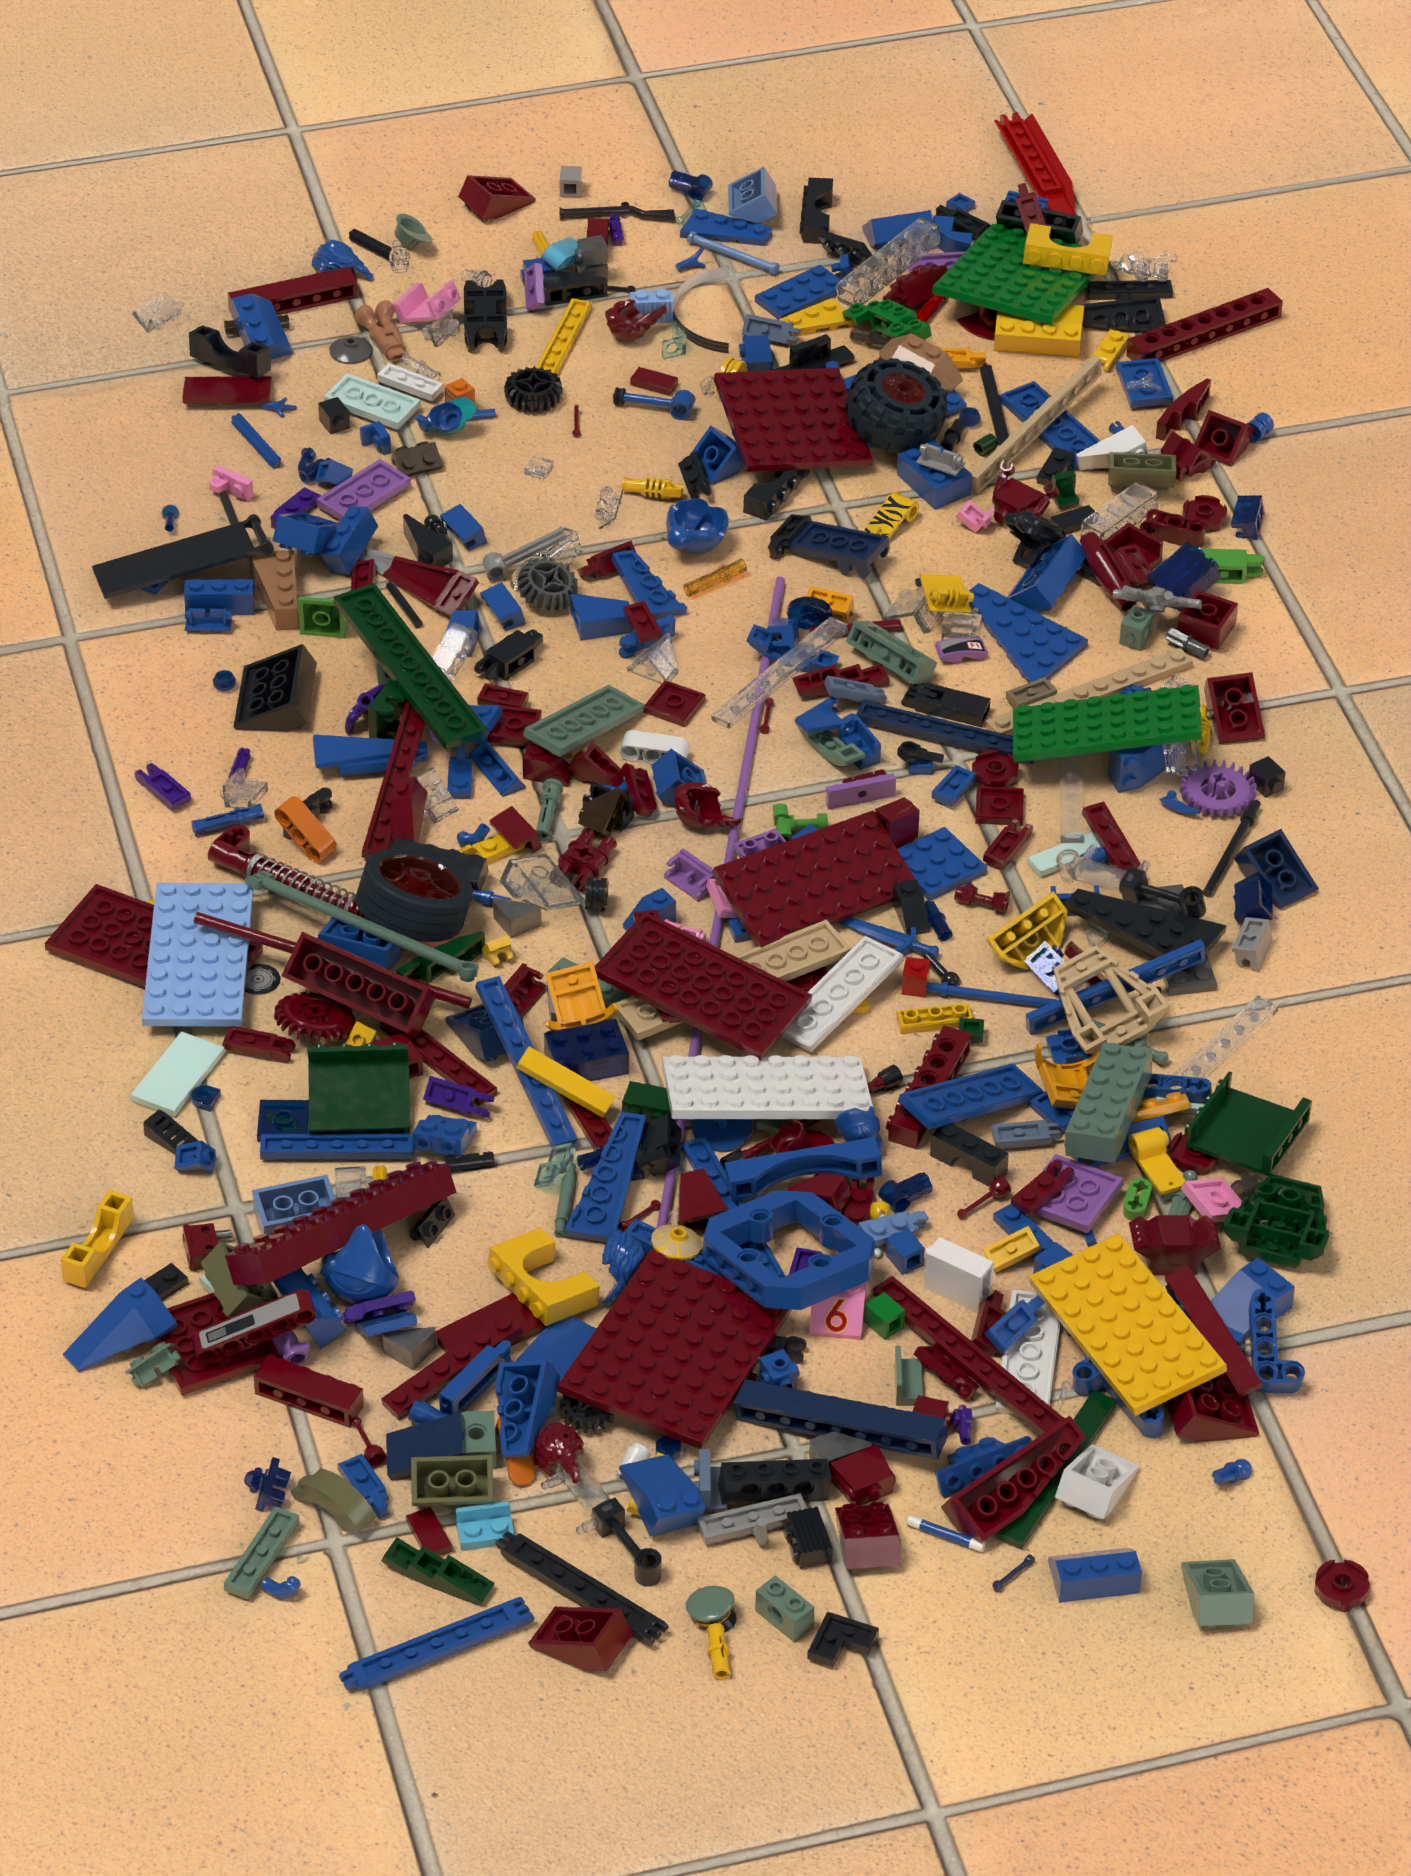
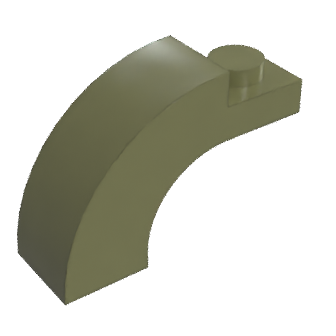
(337, 1497)

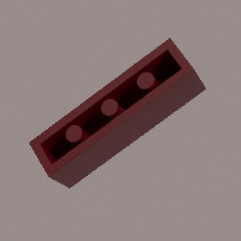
(308, 1391)

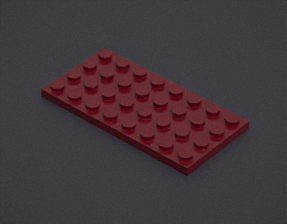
(813, 878)
(113, 935)
(702, 985)

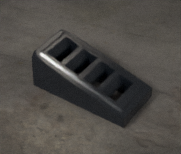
(161, 1121)

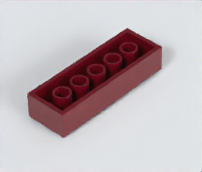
(359, 984)

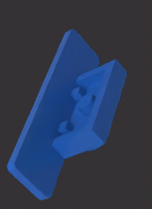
(972, 1462)

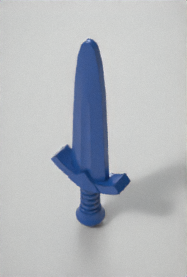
(903, 942)

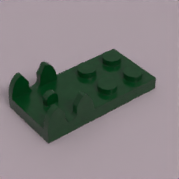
(385, 712)

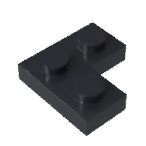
(841, 1632)

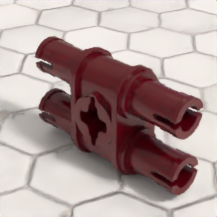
(585, 859)

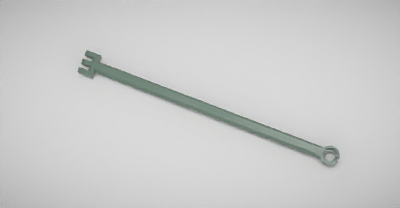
(466, 969)

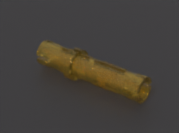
(722, 574)

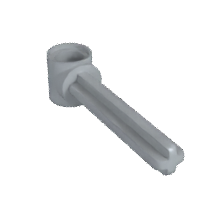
(497, 565)

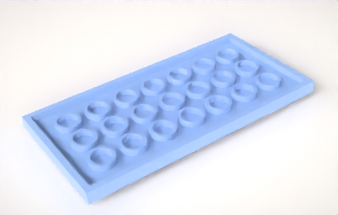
(193, 970)

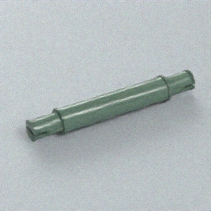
(565, 1201)

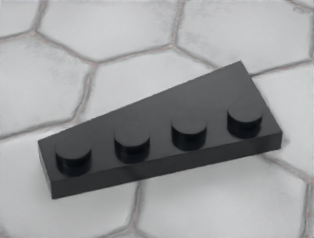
(1125, 315)

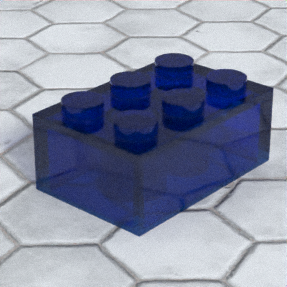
(589, 1050)

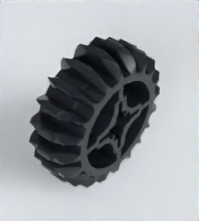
(533, 389)

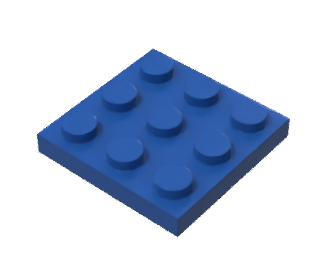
(941, 863)

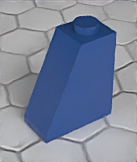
(598, 616)

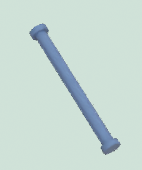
(773, 267)

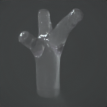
(1143, 383)

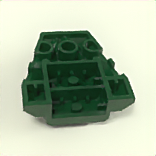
(1280, 1222)

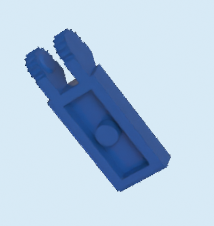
(630, 645)

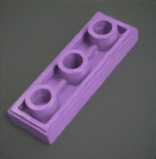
(860, 791)

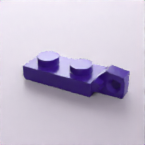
(302, 501)

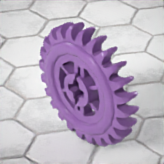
(1222, 782)

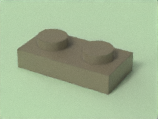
(1030, 692)

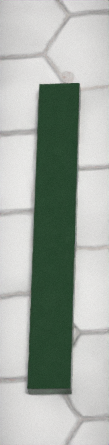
(1090, 1421)

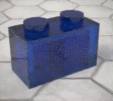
(1253, 898)

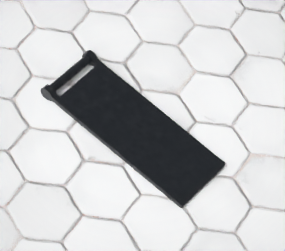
(181, 558)

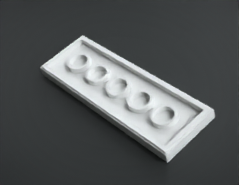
(842, 991)
(1034, 1353)

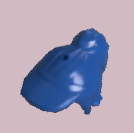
(858, 1124)

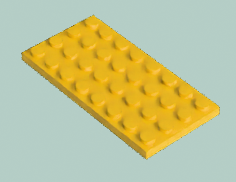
(1127, 1324)

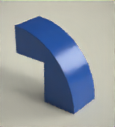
(951, 240)

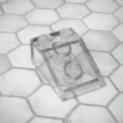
(539, 883)

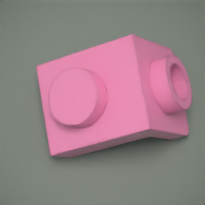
(974, 517)

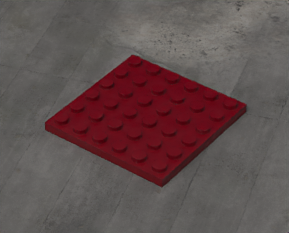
(791, 419)

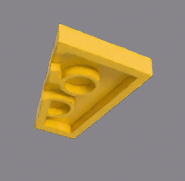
(822, 315)

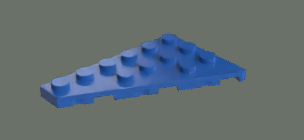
(1030, 640)

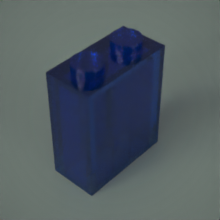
(1186, 572)

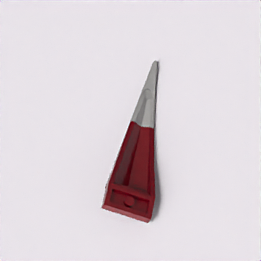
(433, 585)

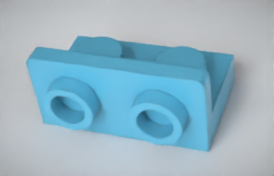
(483, 1524)

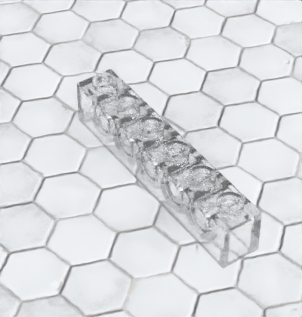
(888, 262)

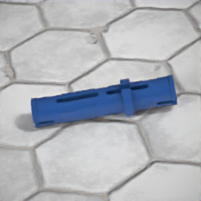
(223, 820)

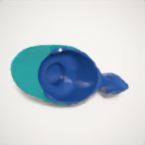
(448, 417)

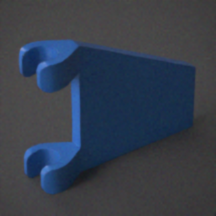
(823, 717)

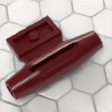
(1117, 569)

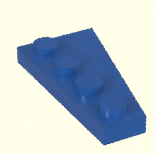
(646, 586)

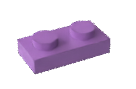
(534, 286)

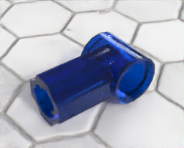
(695, 186)
(903, 1193)

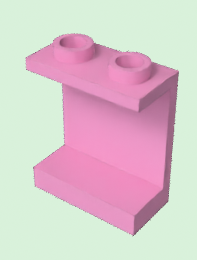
(417, 306)

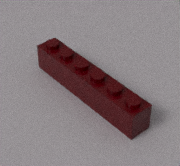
(305, 291)

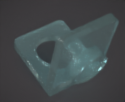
(679, 338)

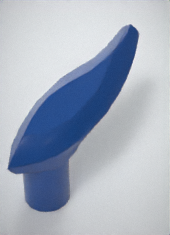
(1177, 806)

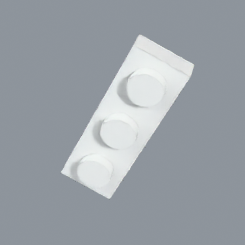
(410, 382)

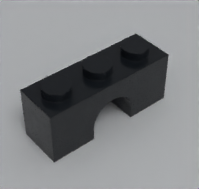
(985, 1159)

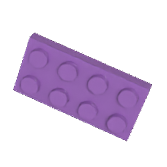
(364, 489)

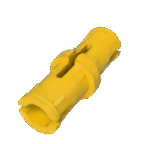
(718, 1651)

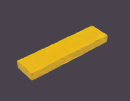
(565, 1082)

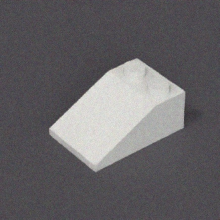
(1095, 1481)

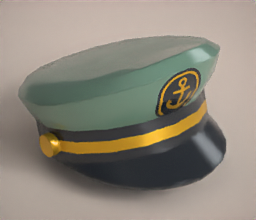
(712, 1606)

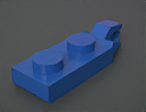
(460, 774)
(1014, 1323)
(364, 1479)

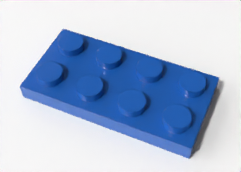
(799, 292)

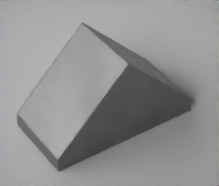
(516, 916)
(410, 1345)

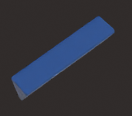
(496, 769)

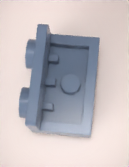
(708, 1482)

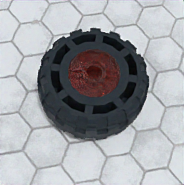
(896, 405)

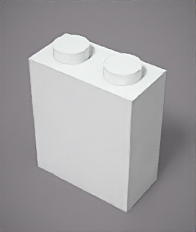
(957, 1274)

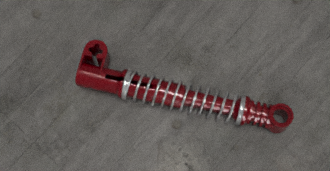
(233, 852)

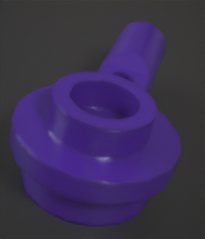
(962, 1420)

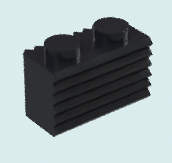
(808, 1537)

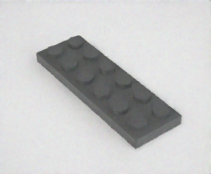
(1202, 976)

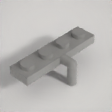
(749, 1520)

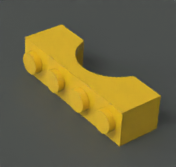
(111, 1221)

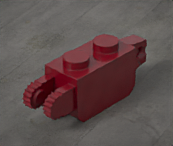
(916, 286)

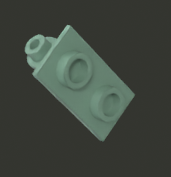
(144, 1368)

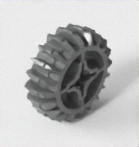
(547, 584)

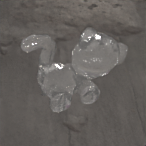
(1137, 264)

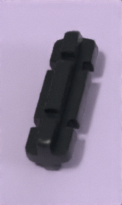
(470, 1161)

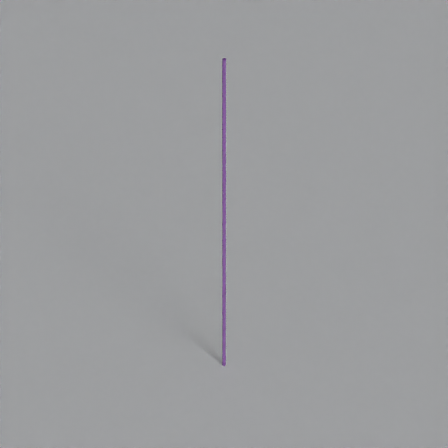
(729, 856)

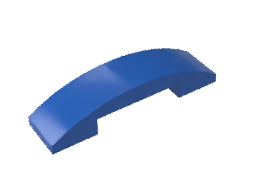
(761, 642)

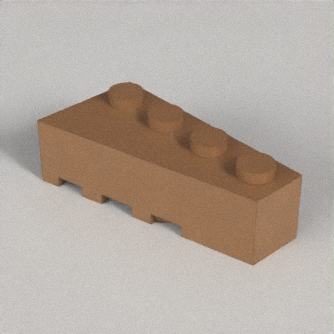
(276, 581)

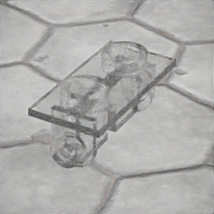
(608, 506)

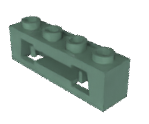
(891, 652)

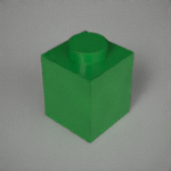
(884, 1315)

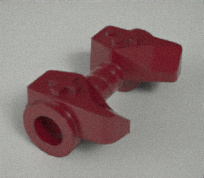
(968, 894)

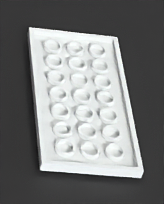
(764, 1088)

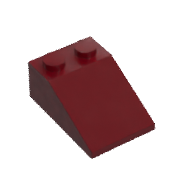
(494, 196)
(1234, 707)
(583, 1636)

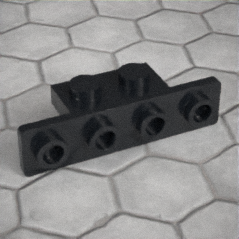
(816, 353)

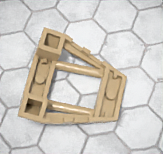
(1136, 1023)

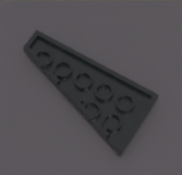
(1142, 925)

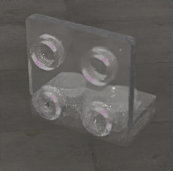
(914, 604)

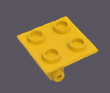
(946, 593)

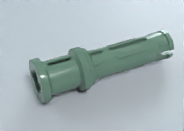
(549, 803)

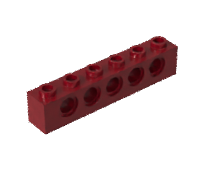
(939, 1065)

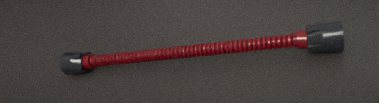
(885, 1079)

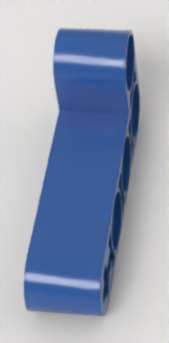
(1267, 1341)
(1150, 1427)

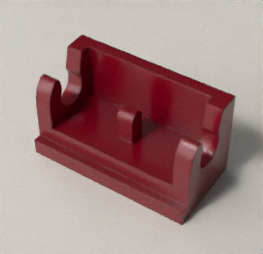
(524, 989)

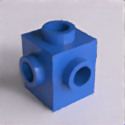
(778, 1370)

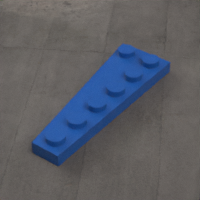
(610, 1180)

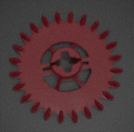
(314, 1016)

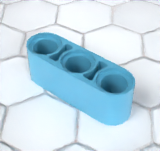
(561, 254)

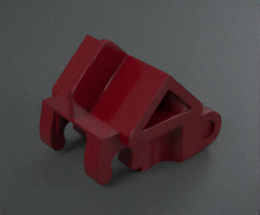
(1188, 456)

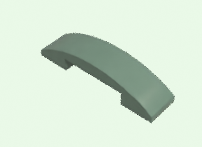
(832, 747)

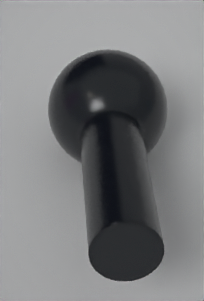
(950, 977)

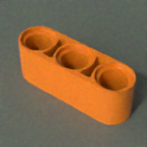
(305, 829)

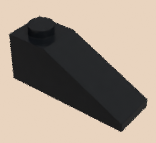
(563, 286)
(427, 544)

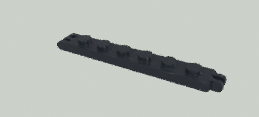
(578, 1585)

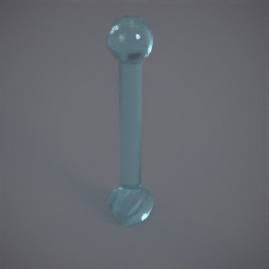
(696, 203)

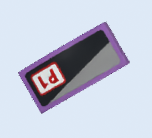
(957, 648)

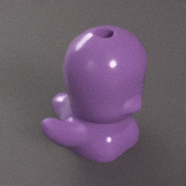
(291, 1349)

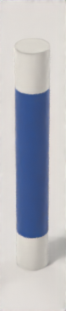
(945, 1533)

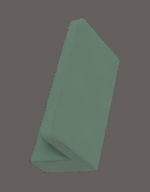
(907, 1379)

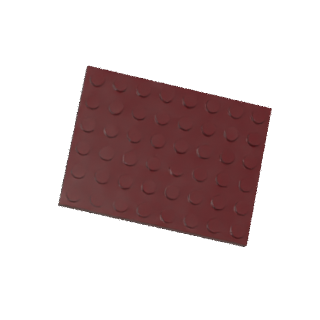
(673, 1350)

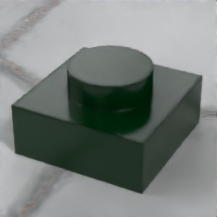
(973, 1026)

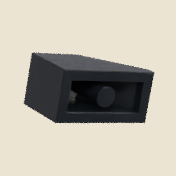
(910, 906)

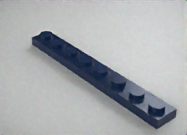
(935, 728)

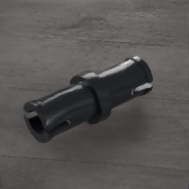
(953, 434)

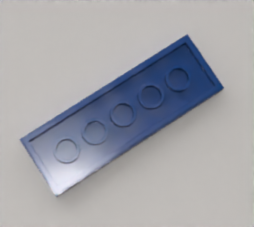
(1062, 433)
(970, 1096)

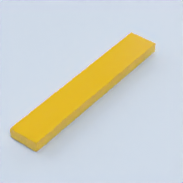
(565, 335)

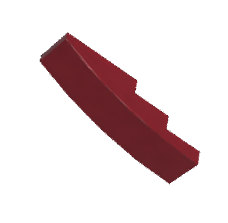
(1184, 407)
(813, 682)

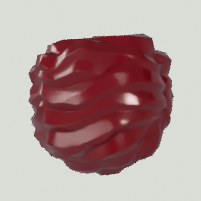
(628, 322)
(699, 806)
(558, 1445)

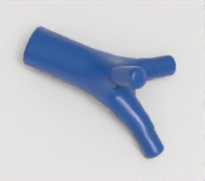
(691, 261)
(278, 406)

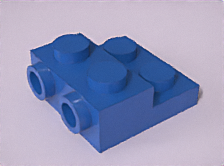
(443, 1135)

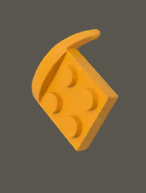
(577, 997)
(1063, 1081)

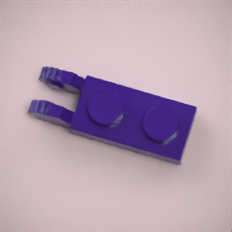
(163, 786)
(455, 1096)
(378, 1307)

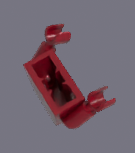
(1015, 496)

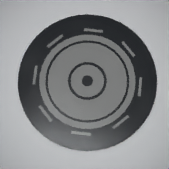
(261, 979)

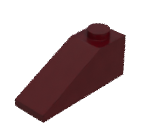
(407, 808)

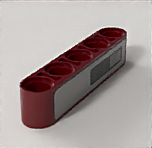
(253, 1327)

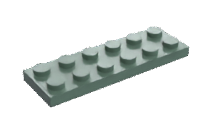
(583, 720)

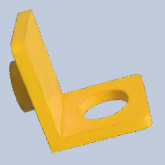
(363, 1034)

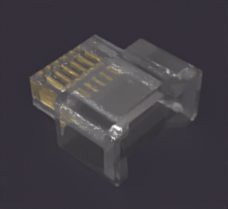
(961, 625)

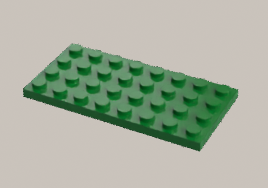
(1106, 723)

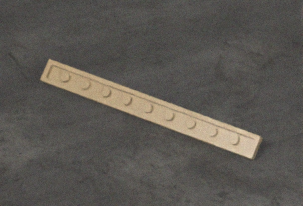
(1036, 423)
(1138, 674)

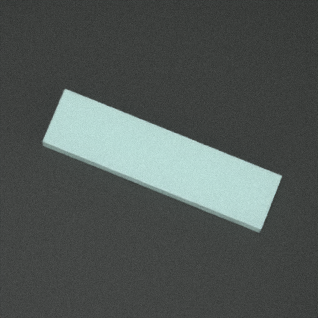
(1045, 862)

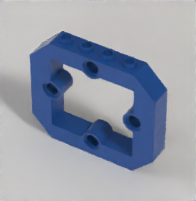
(756, 1223)

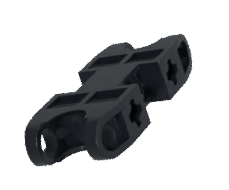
(485, 314)

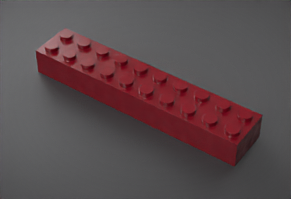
(332, 1226)

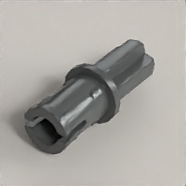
(1187, 643)

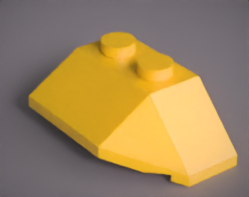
(1029, 930)

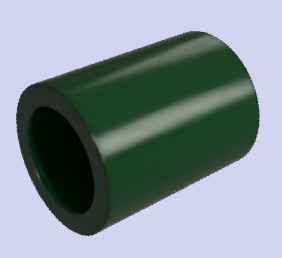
(985, 444)

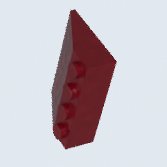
(1212, 1413)

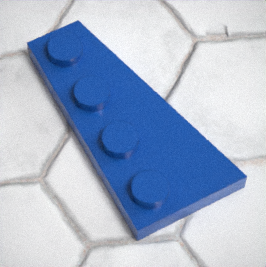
(725, 228)

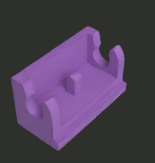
(689, 874)

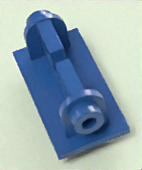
(217, 620)

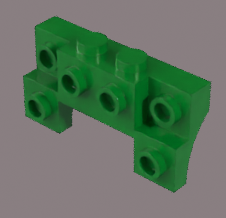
(888, 319)

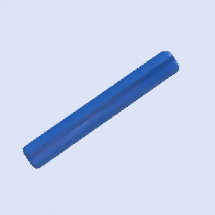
(256, 440)

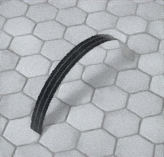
(701, 341)

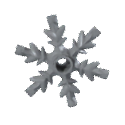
(1156, 599)

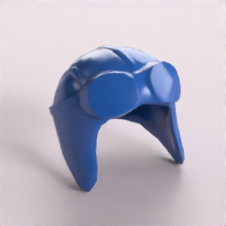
(361, 1268)

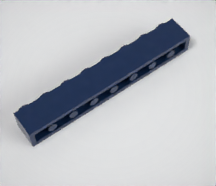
(823, 1414)

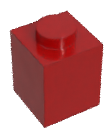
(915, 977)

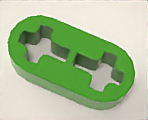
(1133, 1198)

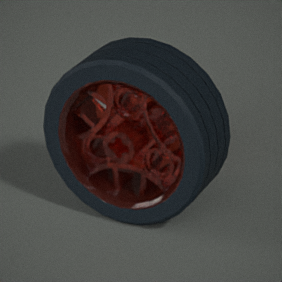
(414, 895)

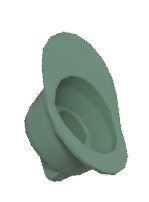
(410, 231)

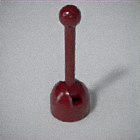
(998, 1188)
(373, 1453)

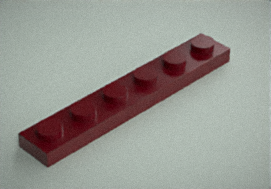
(448, 1366)

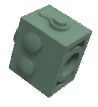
(1136, 628)

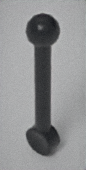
(629, 289)

